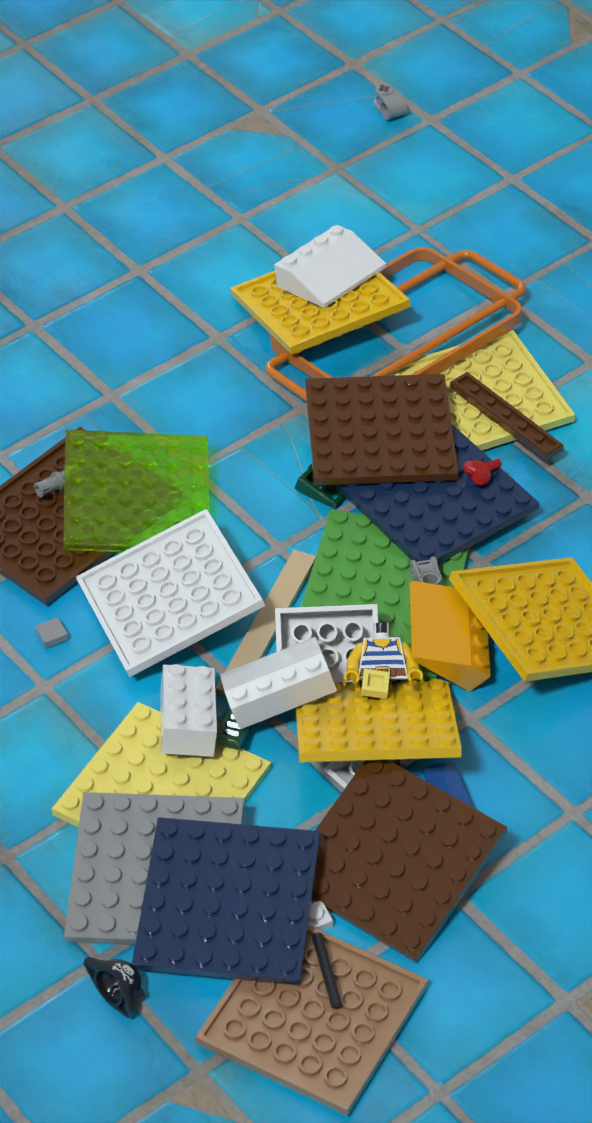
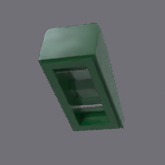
(305, 486)
(230, 727)

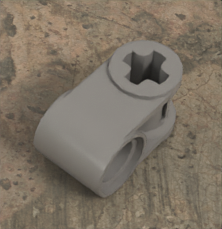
(389, 101)
(426, 571)

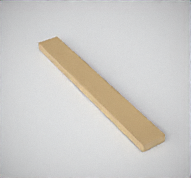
(264, 625)

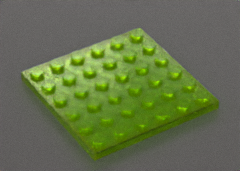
(130, 486)

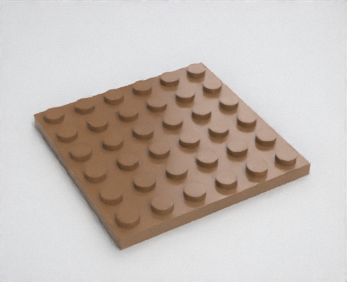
(304, 1042)

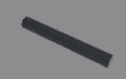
(326, 969)

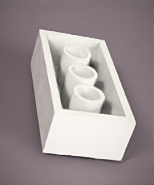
(188, 710)

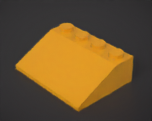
(448, 635)

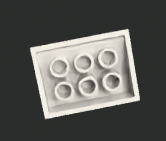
(328, 267)
(334, 627)
(277, 683)

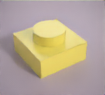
(375, 683)

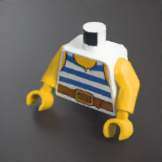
(382, 654)

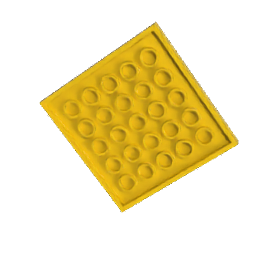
(302, 324)
(534, 614)
(355, 727)

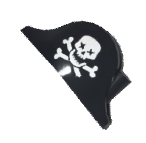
(116, 982)

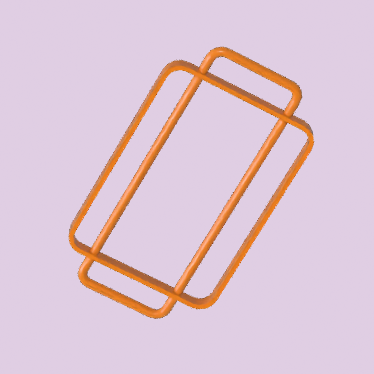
(441, 263)

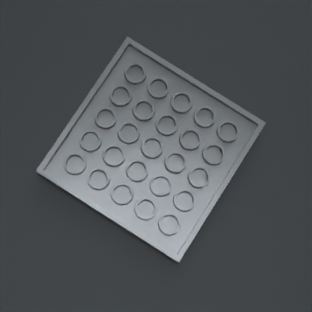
(116, 854)

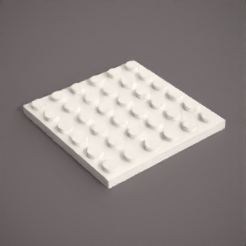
(169, 592)

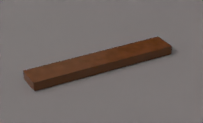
(506, 416)

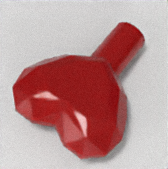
(481, 471)

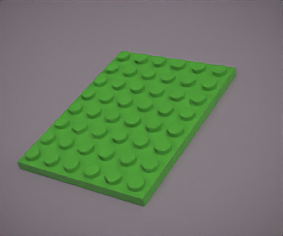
(365, 567)

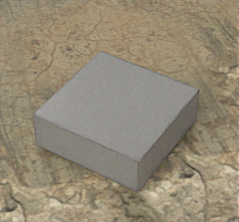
(51, 633)

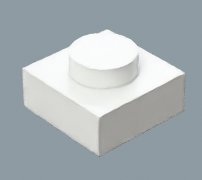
(320, 917)

